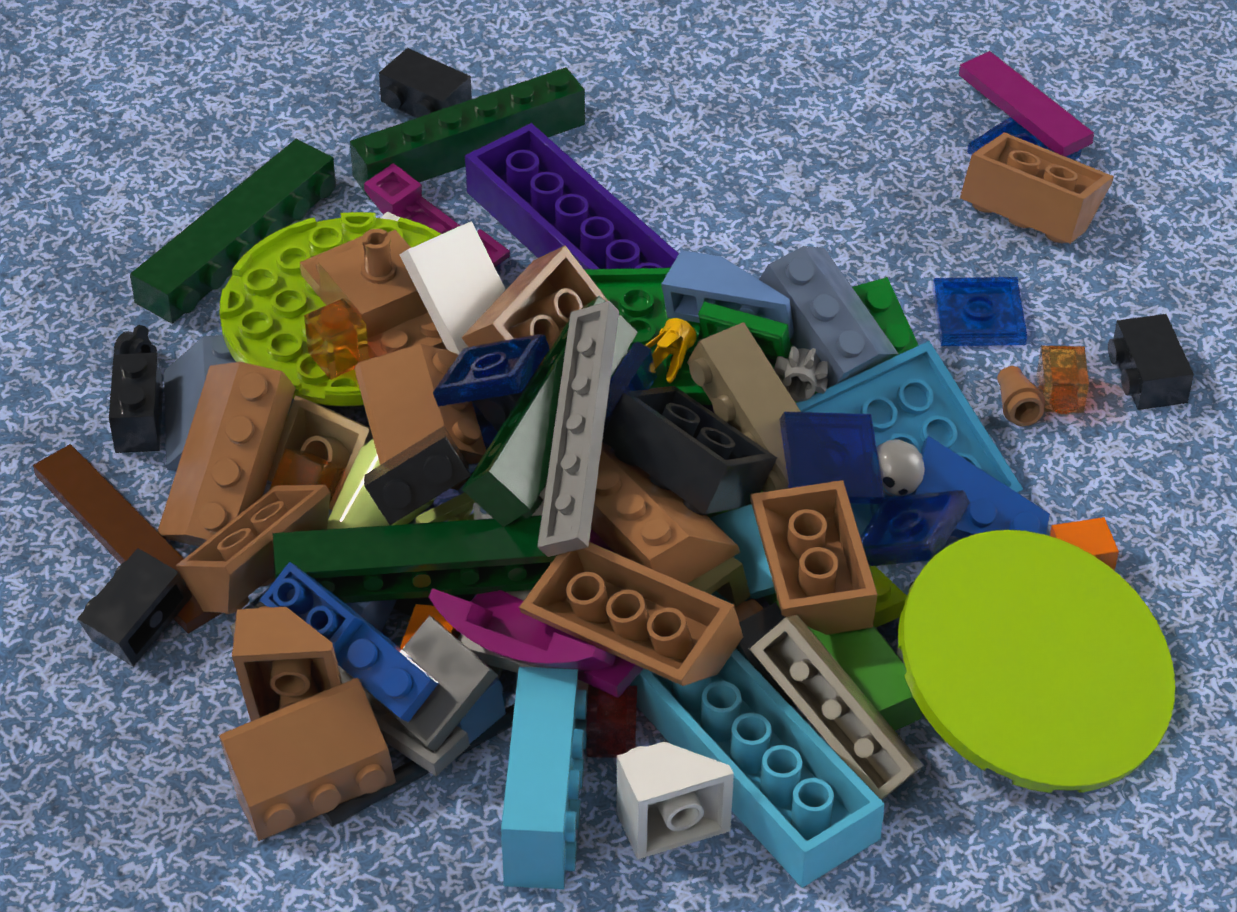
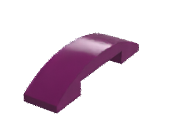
(402, 195)
(562, 652)

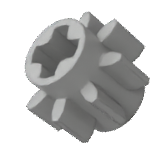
(802, 373)

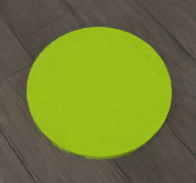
(269, 297)
(1036, 661)

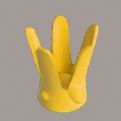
(673, 339)

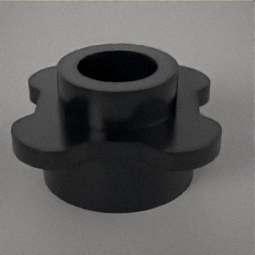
(134, 342)

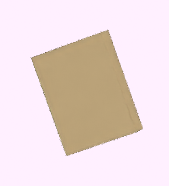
(323, 434)

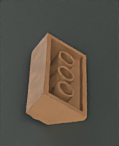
(226, 450)
(654, 524)
(636, 614)

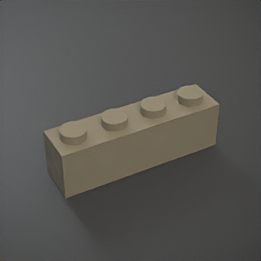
(745, 392)
(836, 706)

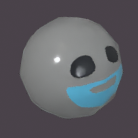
(900, 467)

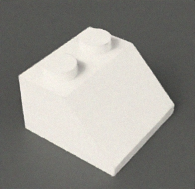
(671, 797)

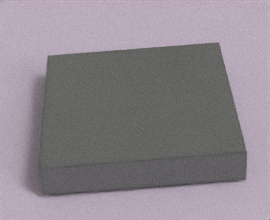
(460, 679)

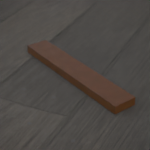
(111, 518)

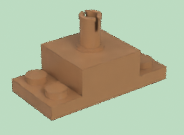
(377, 288)

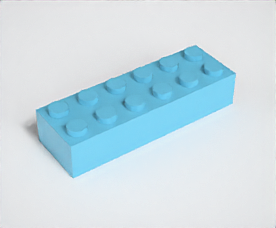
(786, 777)

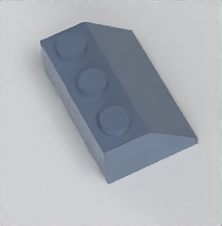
(828, 313)
(183, 389)

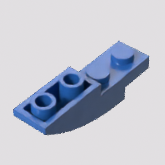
(357, 644)

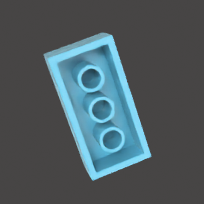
(544, 778)

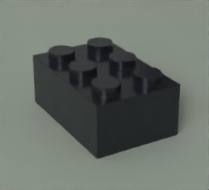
(688, 449)

